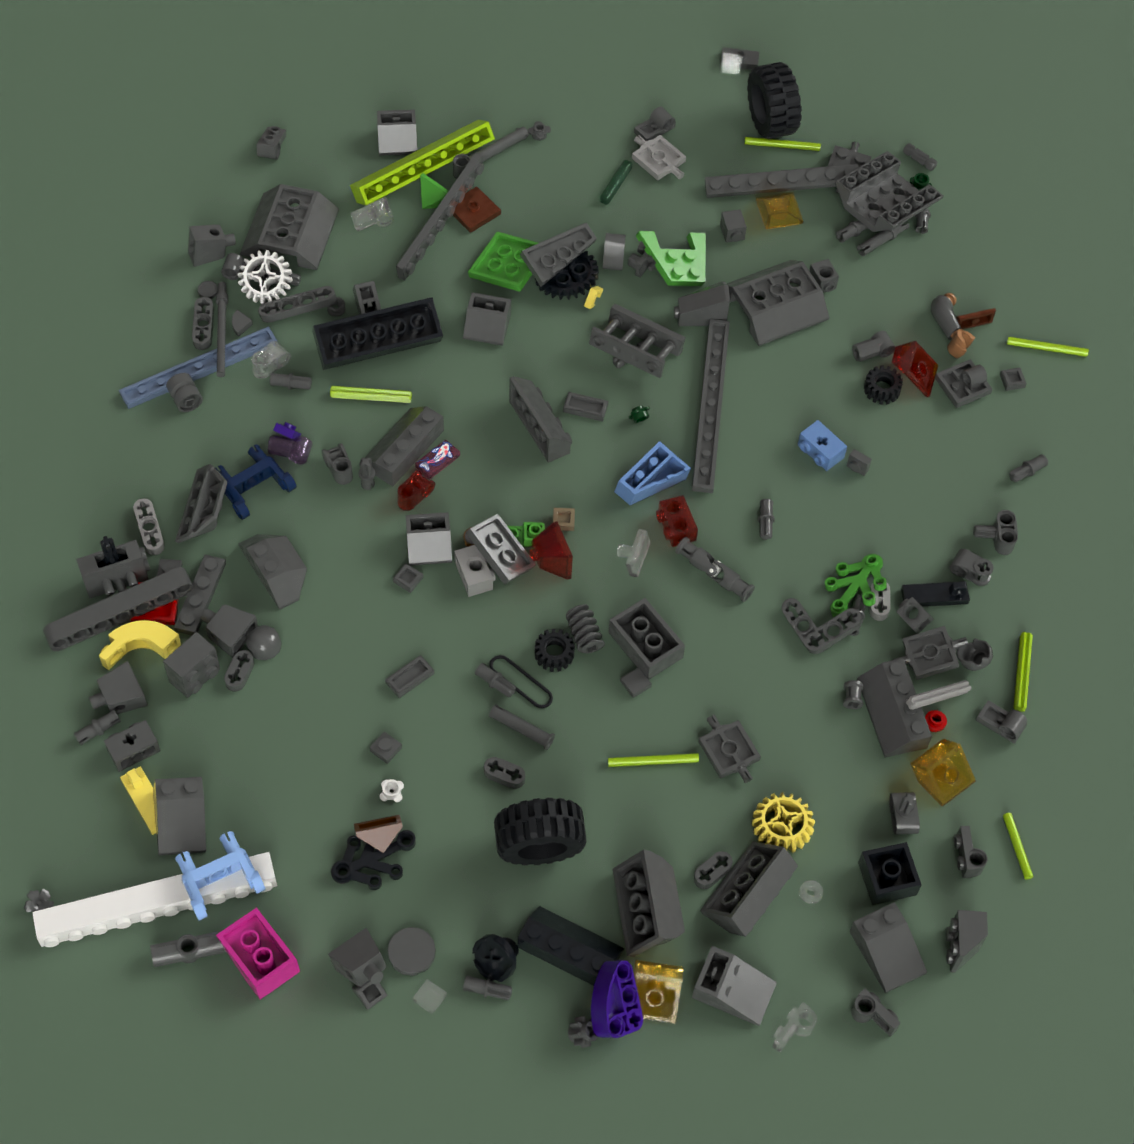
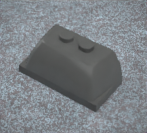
(647, 902)

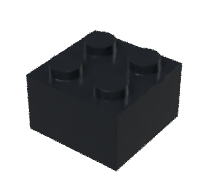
(889, 873)

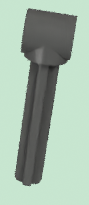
(232, 268)

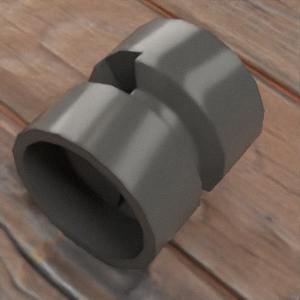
(184, 392)

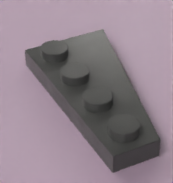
(557, 252)

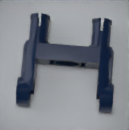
(250, 477)

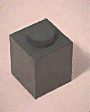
(733, 225)

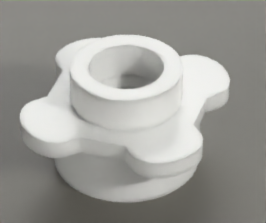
(392, 784)

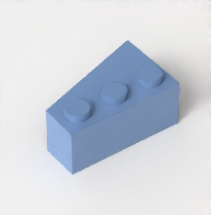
(652, 474)

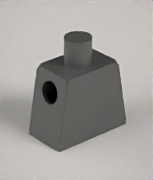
(208, 243)
(229, 627)
(119, 691)
(359, 959)

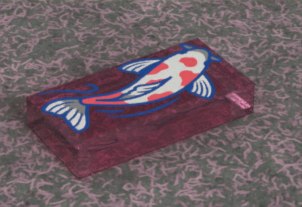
(437, 459)

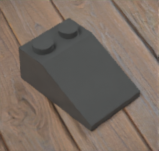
(179, 815)
(888, 947)

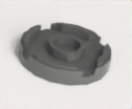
(411, 951)

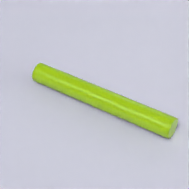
(1018, 847)

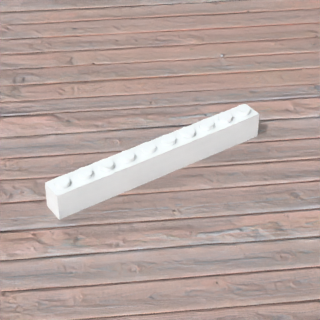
(140, 904)

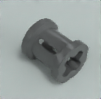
(853, 694)

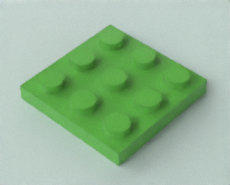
(502, 263)

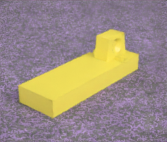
(141, 794)

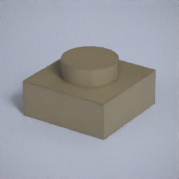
(565, 518)

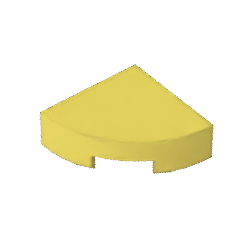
(593, 293)

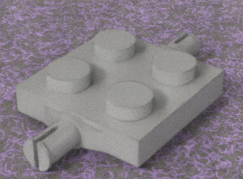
(658, 157)

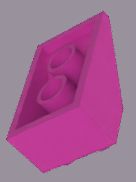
(258, 953)

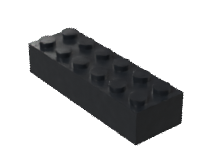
(377, 333)

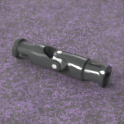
(706, 562)

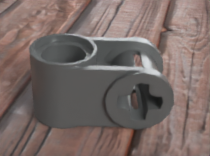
(339, 464)
(971, 567)

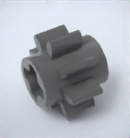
(581, 1032)

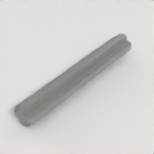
(937, 695)

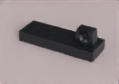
(937, 593)

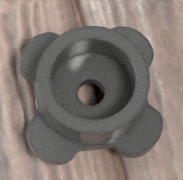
(539, 131)

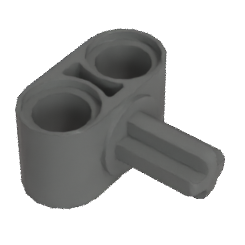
(614, 251)
(1000, 532)
(904, 813)

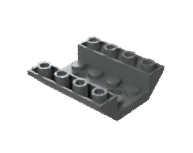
(875, 188)
(305, 224)
(784, 306)

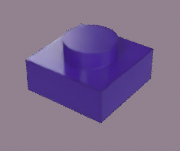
(287, 430)

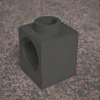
(824, 275)
(922, 619)

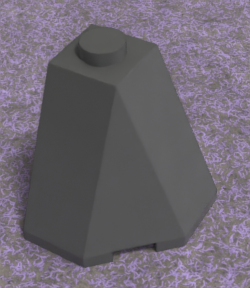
(703, 305)

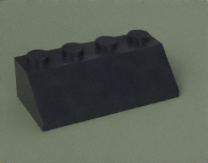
(566, 945)

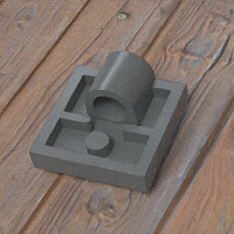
(964, 383)

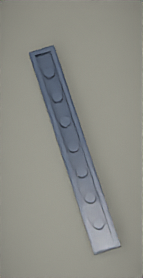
(196, 367)

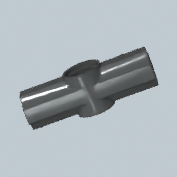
(173, 952)

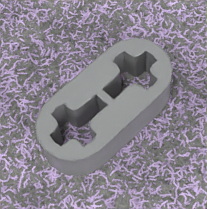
(884, 600)

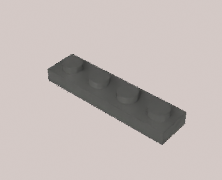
(200, 597)

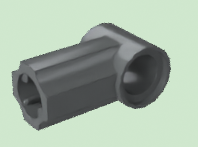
(879, 344)

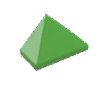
(431, 192)

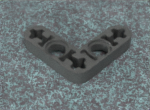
(814, 632)

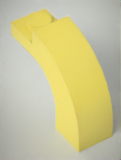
(139, 635)

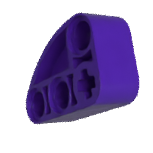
(615, 1001)

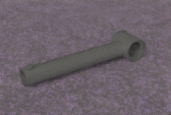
(461, 160)

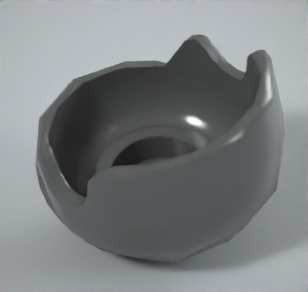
(263, 642)
(975, 655)

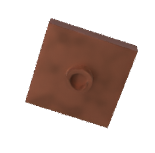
(475, 210)

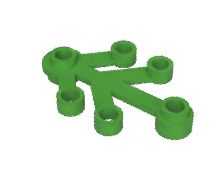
(869, 565)

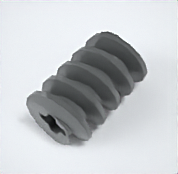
(584, 629)

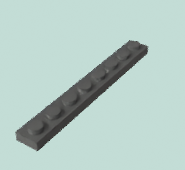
(776, 181)
(441, 214)

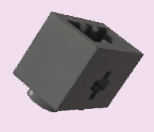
(126, 755)

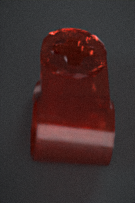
(414, 491)

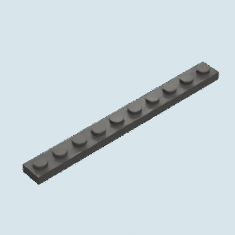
(711, 406)

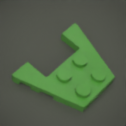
(678, 266)

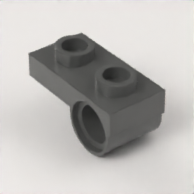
(658, 124)
(270, 142)
(1007, 724)
(963, 842)
(877, 1012)

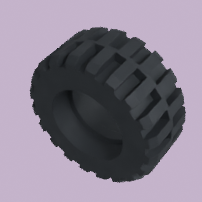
(774, 100)
(540, 831)

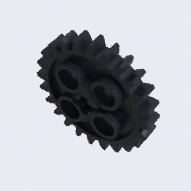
(573, 278)

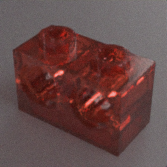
(680, 520)

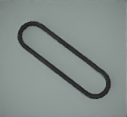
(528, 676)

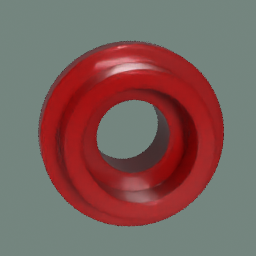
(936, 726)

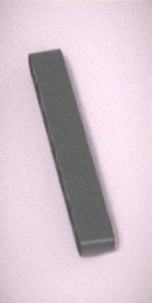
(118, 609)

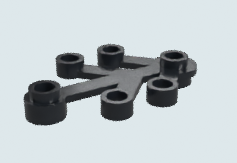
(371, 860)

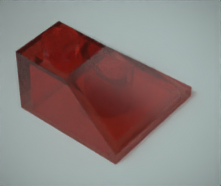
(916, 366)
(552, 552)

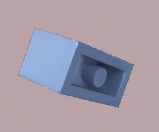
(822, 445)

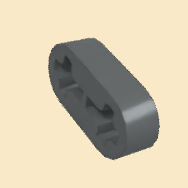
(243, 672)
(504, 772)
(709, 866)

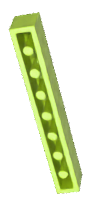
(421, 161)

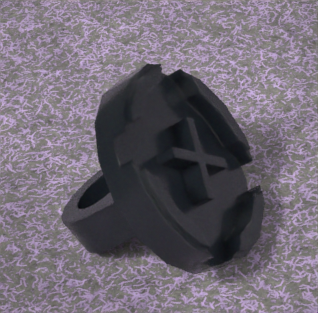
(495, 957)

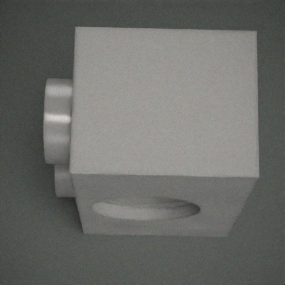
(474, 581)

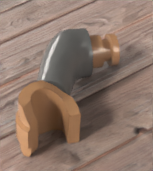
(943, 313)

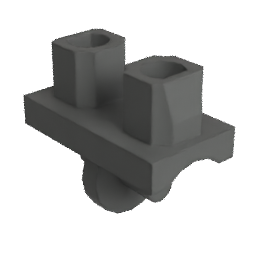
(642, 262)

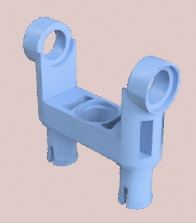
(196, 878)

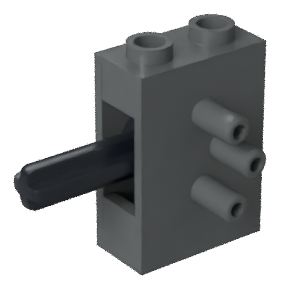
(113, 568)

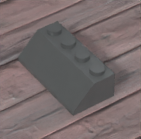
(539, 419)
(405, 443)
(885, 697)
(750, 888)

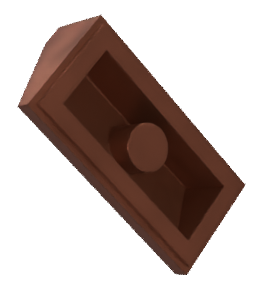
(976, 318)

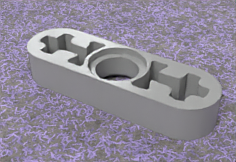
(155, 532)

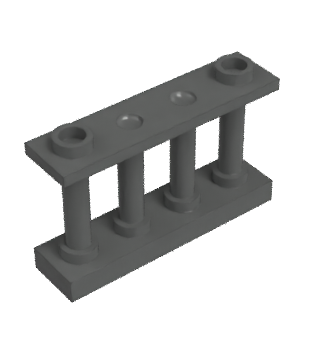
(642, 328)

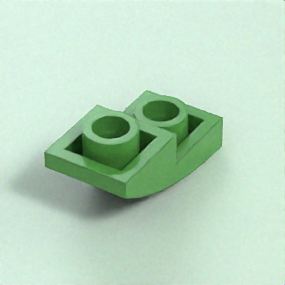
(527, 532)

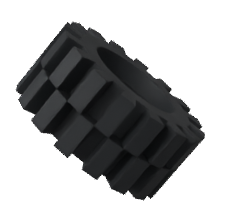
(879, 393)
(554, 639)

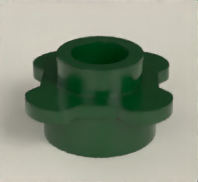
(920, 181)
(639, 414)

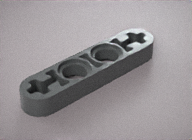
(297, 300)

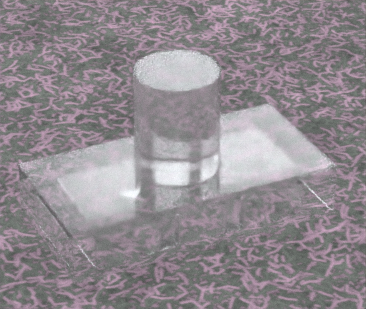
(635, 553)

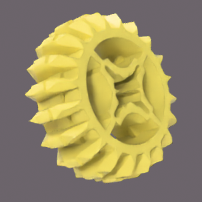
(797, 815)

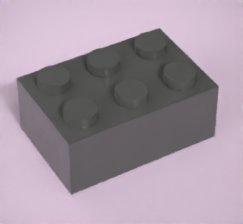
(646, 638)

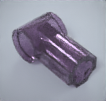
(295, 449)

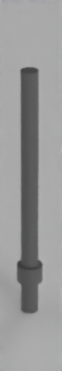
(221, 301)

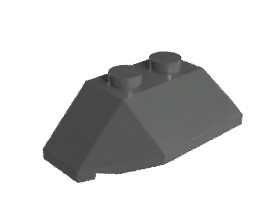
(202, 504)
(276, 566)

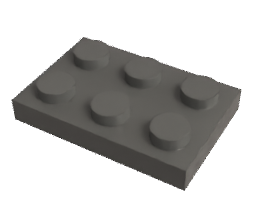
(501, 548)

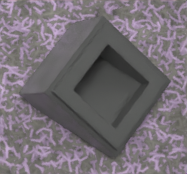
(369, 993)

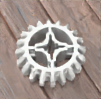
(249, 274)

